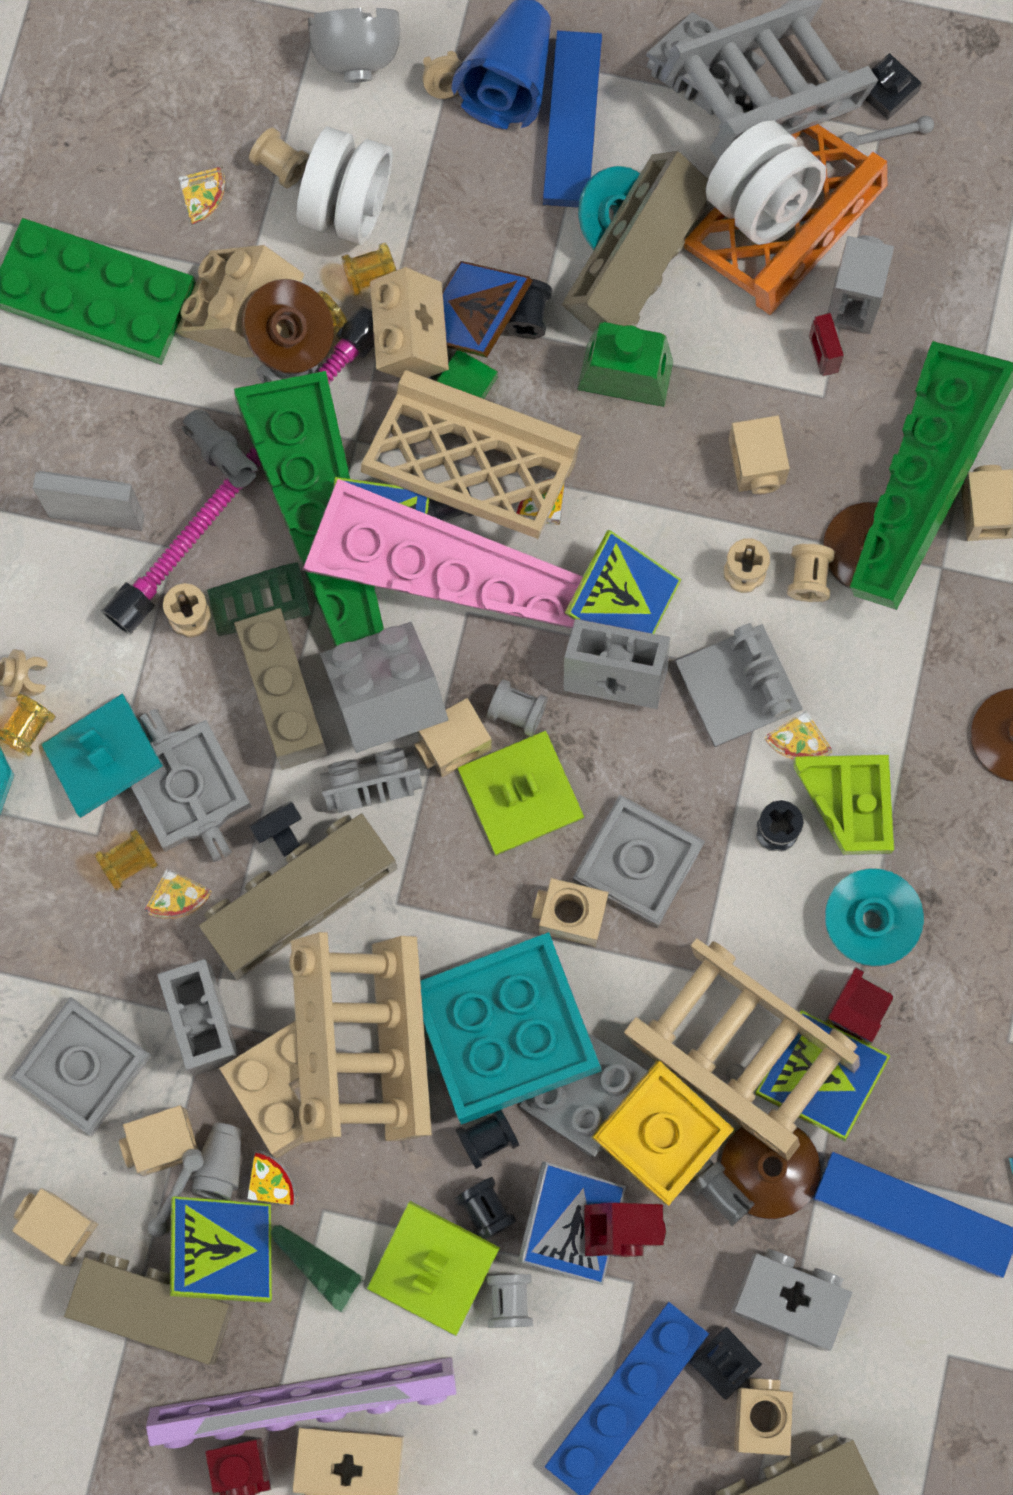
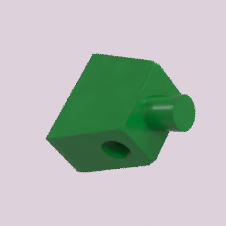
(627, 364)

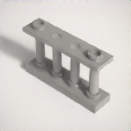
(794, 113)

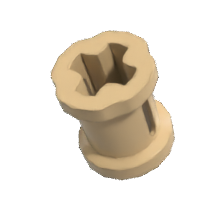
(279, 157)
(759, 563)
(810, 572)
(172, 609)

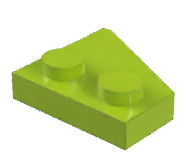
(852, 799)

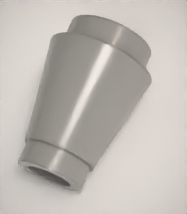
(221, 1164)

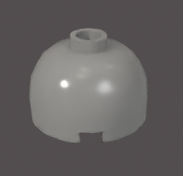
(354, 41)

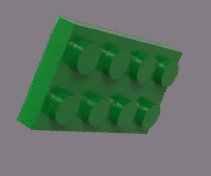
(93, 290)

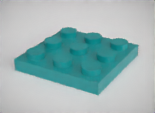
(506, 1028)

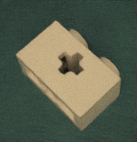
(409, 324)
(323, 1448)

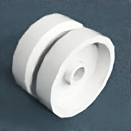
(765, 182)
(344, 185)

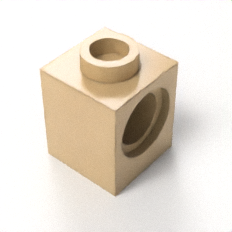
(759, 455)
(988, 503)
(453, 741)
(589, 899)
(157, 1141)
(53, 1226)
(773, 1441)

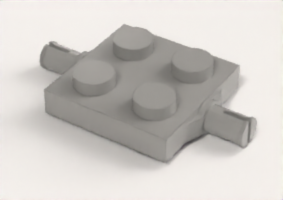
(192, 789)

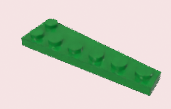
(942, 436)
(301, 455)

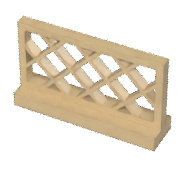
(485, 428)

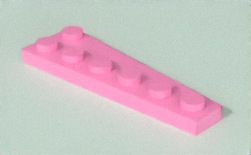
(413, 553)

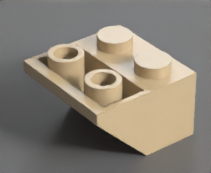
(222, 291)

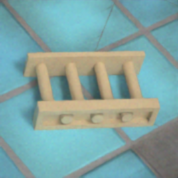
(400, 1037)
(737, 1096)

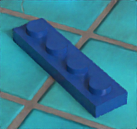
(626, 1400)

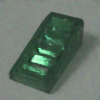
(270, 578)
(330, 1276)

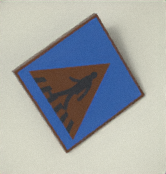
(479, 306)

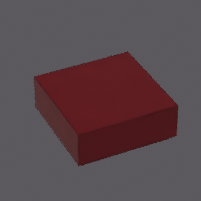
(826, 344)

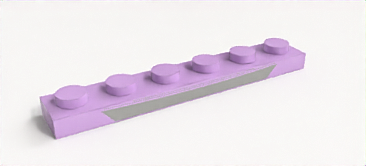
(283, 1405)

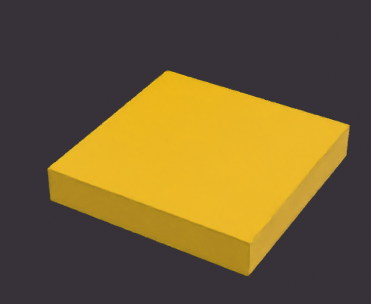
(662, 1133)

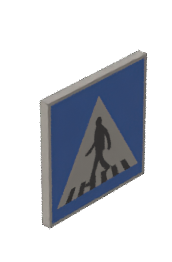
(556, 1222)

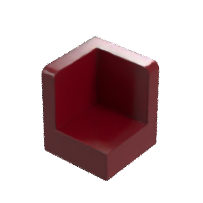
(859, 1007)

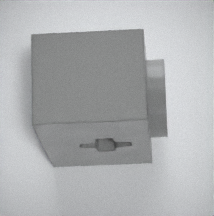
(860, 283)
(616, 663)
(198, 1017)
(814, 1322)

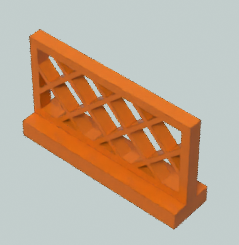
(811, 240)

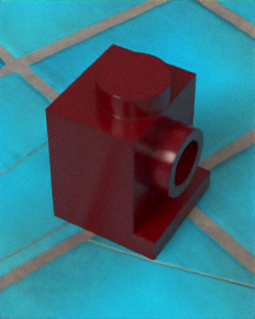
(622, 1229)
(239, 1469)

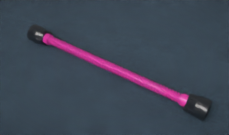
(133, 602)

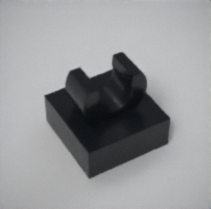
(894, 86)
(277, 825)
(725, 1363)

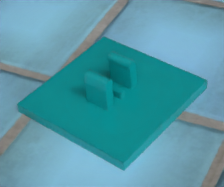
(101, 755)

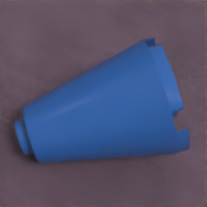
(507, 68)

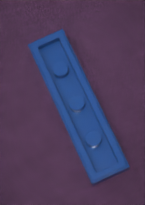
(572, 117)
(916, 1215)

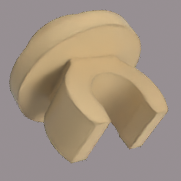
(439, 75)
(15, 674)

